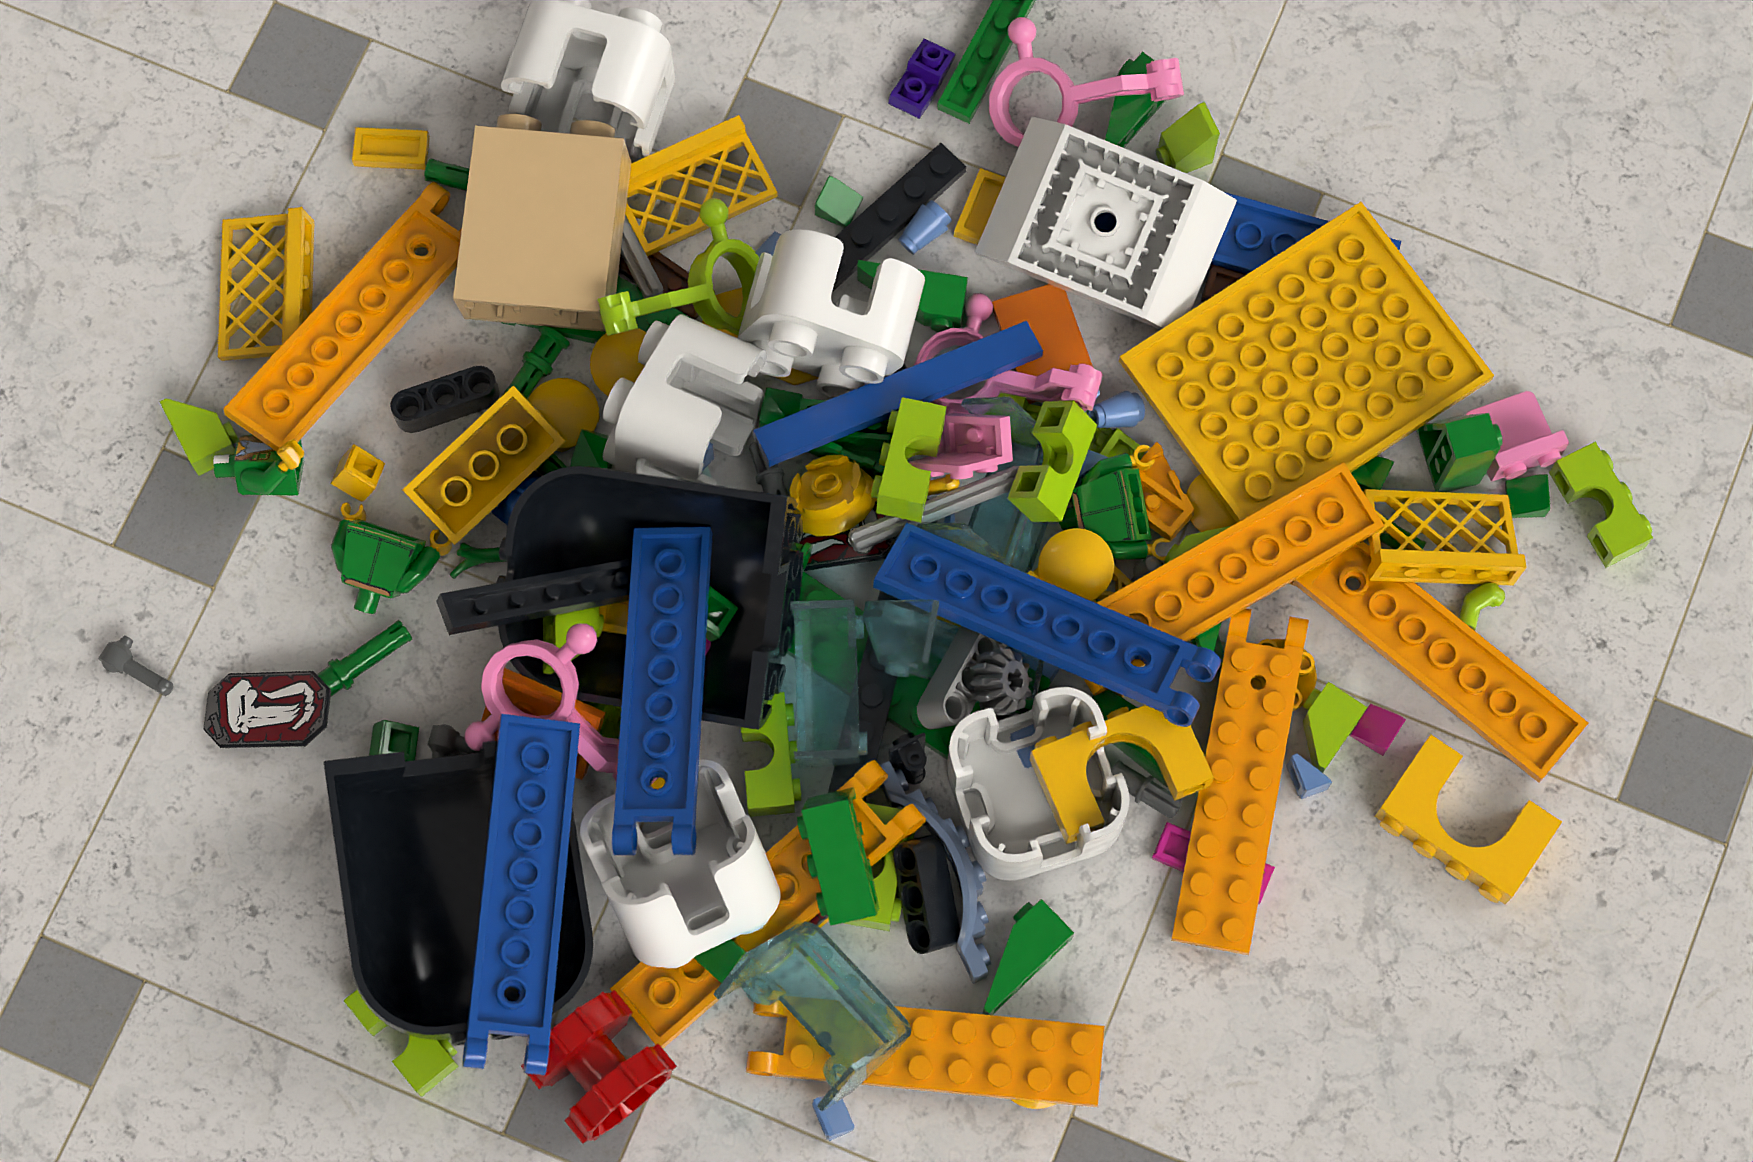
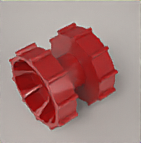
(612, 1083)

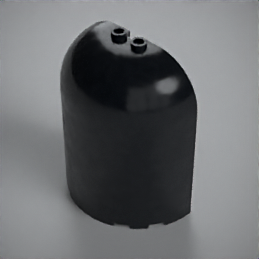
(589, 519)
(412, 887)

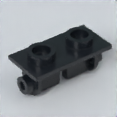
(909, 756)

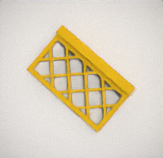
(686, 157)
(296, 280)
(1449, 564)

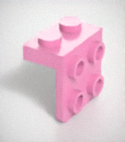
(1524, 436)
(971, 445)

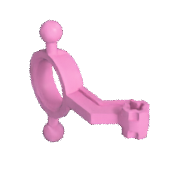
(1161, 81)
(1077, 384)
(580, 639)

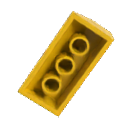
(484, 465)

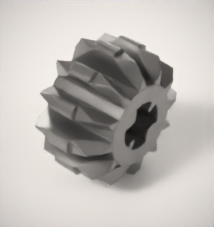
(1001, 681)

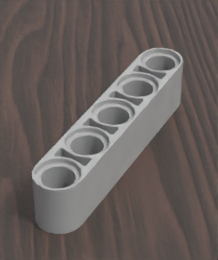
(948, 694)

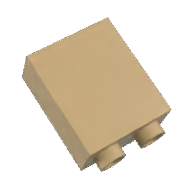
(542, 223)

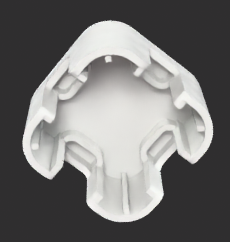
(580, 50)
(802, 328)
(683, 401)
(1004, 802)
(686, 902)

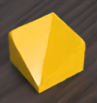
(357, 473)

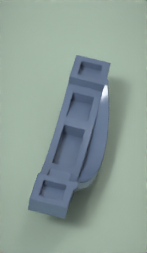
(968, 873)

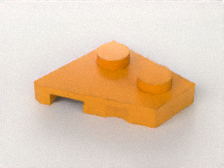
(1165, 502)

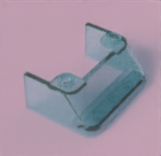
(997, 525)
(914, 642)
(827, 683)
(828, 999)

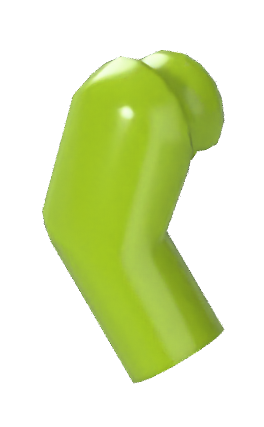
(1485, 595)

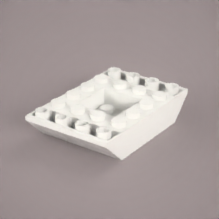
(1143, 266)

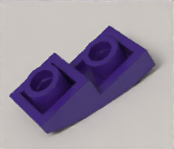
(922, 78)

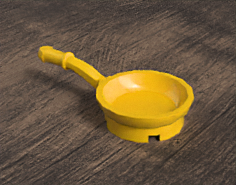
(838, 494)

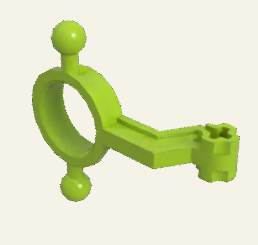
(619, 312)

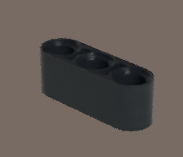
(426, 396)
(926, 894)

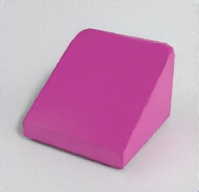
(1377, 728)

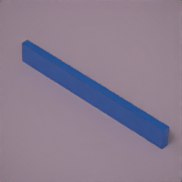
(874, 402)

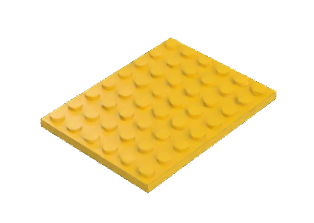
(1306, 365)

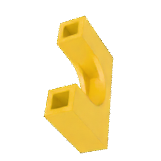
(1063, 762)
(1493, 868)

